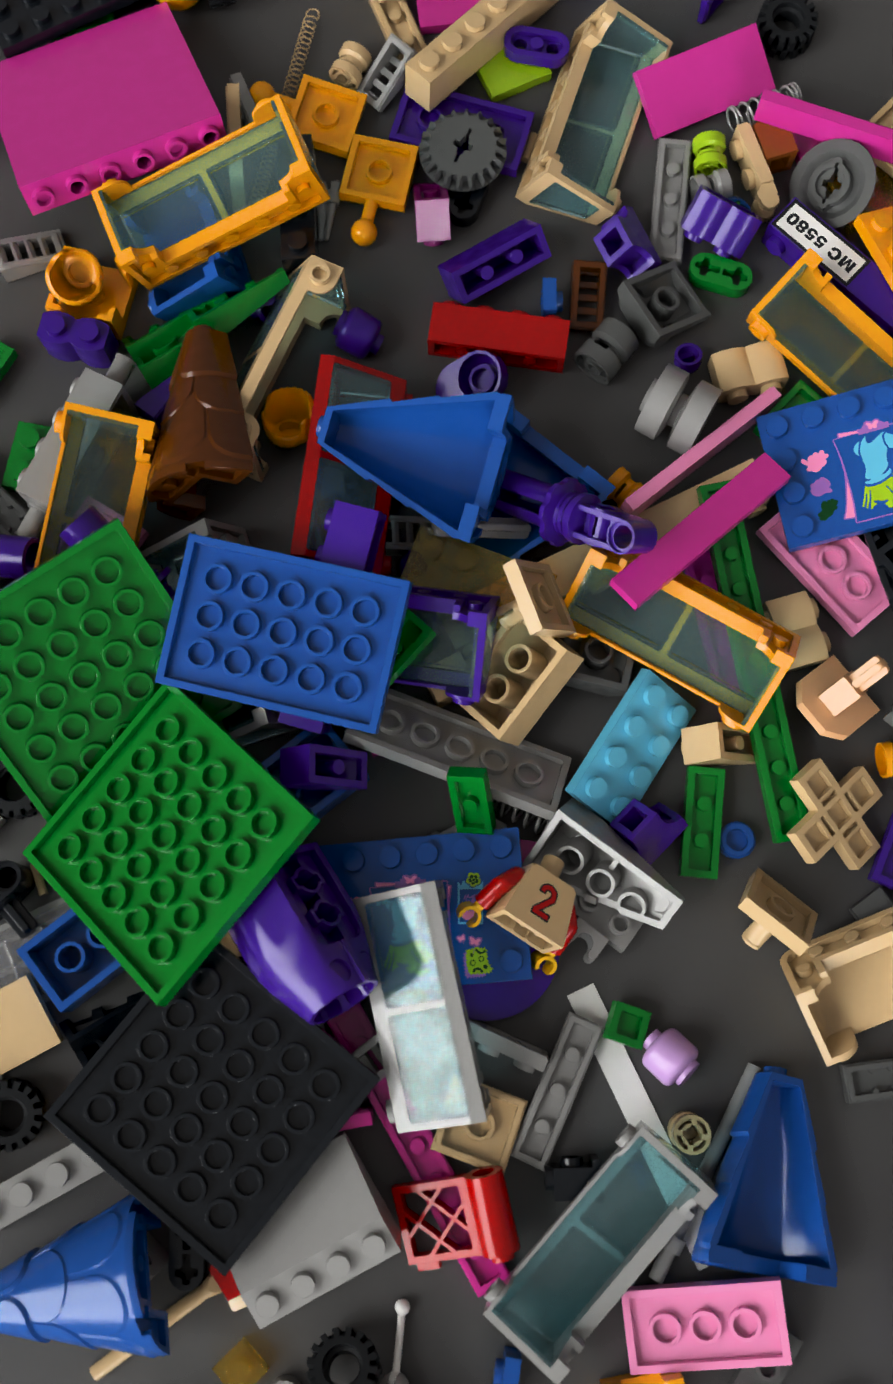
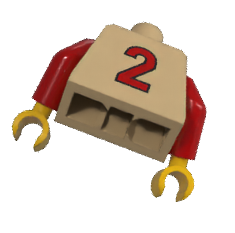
(531, 906)

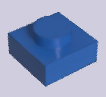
(550, 298)
(508, 1369)

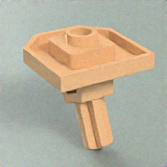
(837, 699)

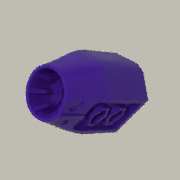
(307, 939)

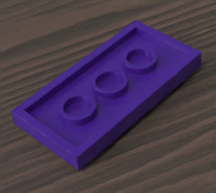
(514, 124)

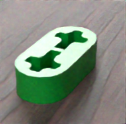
(719, 275)

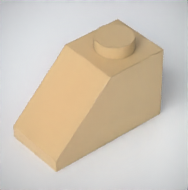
(716, 745)

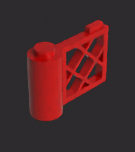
(486, 1218)

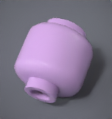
(670, 1057)

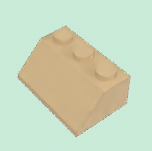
(522, 681)

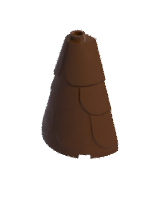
(201, 426)

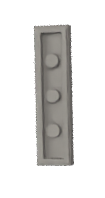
(670, 198)
(556, 1091)

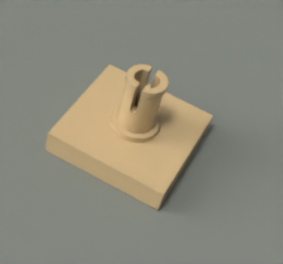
(536, 601)
(775, 914)

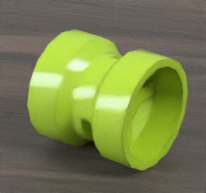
(709, 151)

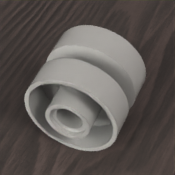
(669, 405)

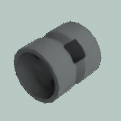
(610, 345)

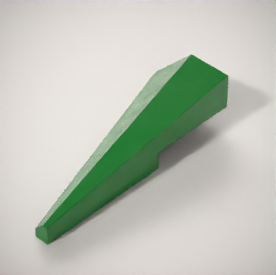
(158, 350)

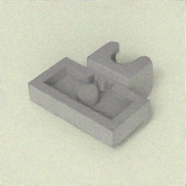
(602, 925)

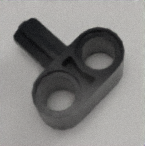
(10, 898)

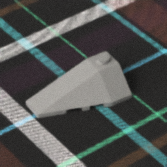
(605, 866)

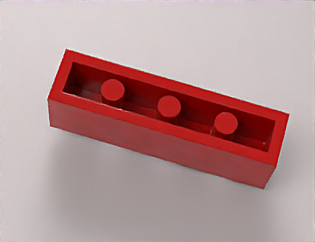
(513, 336)

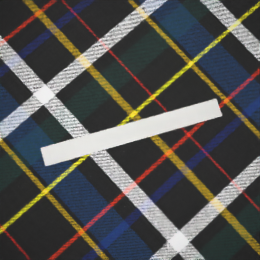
(625, 1083)

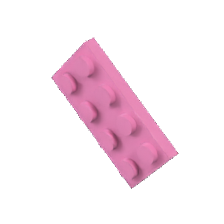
(835, 573)
(706, 1325)

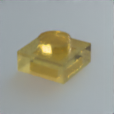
(241, 1365)

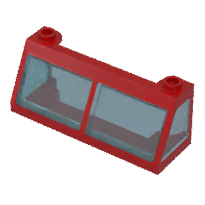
(327, 477)

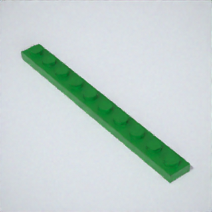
(771, 732)

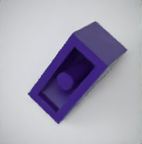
(323, 768)

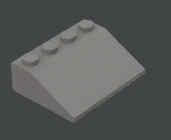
(317, 1237)

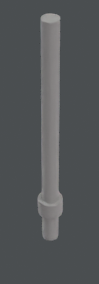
(708, 1166)

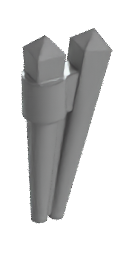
(327, 211)

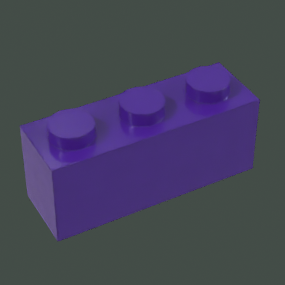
(494, 261)

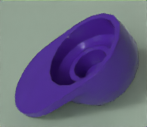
(473, 374)

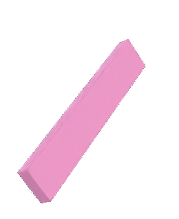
(700, 453)

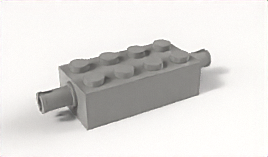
(88, 390)

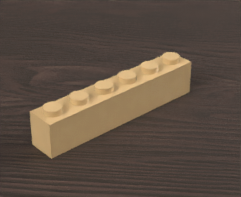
(466, 47)

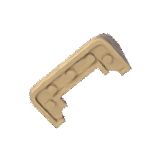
(844, 983)

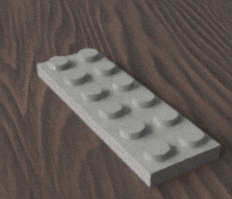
(436, 739)

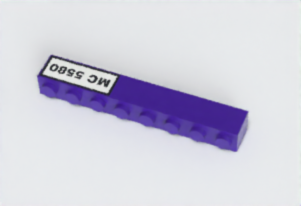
(852, 271)

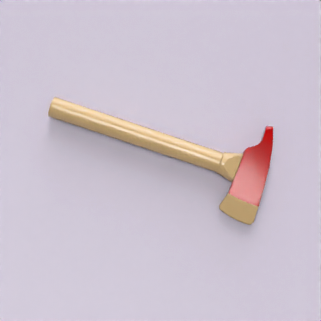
(212, 1285)

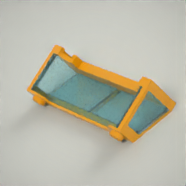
(212, 197)
(822, 330)
(99, 464)
(686, 636)

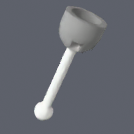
(402, 1307)

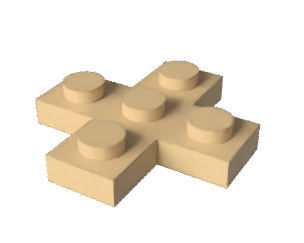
(834, 814)

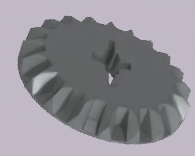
(822, 165)
(473, 167)

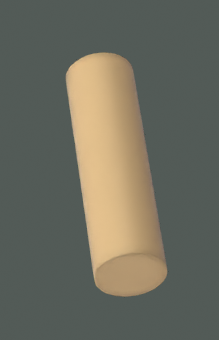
(532, 137)
(39, 881)

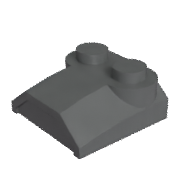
(660, 304)
(603, 669)

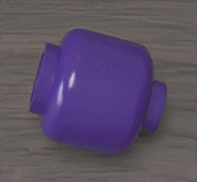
(358, 333)

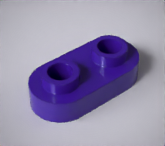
(537, 46)

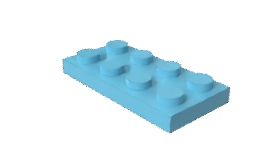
(631, 747)

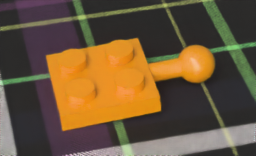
(321, 110)
(377, 176)

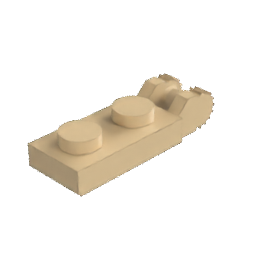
(755, 171)

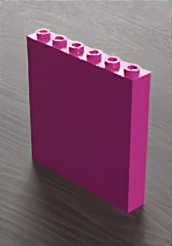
(103, 107)

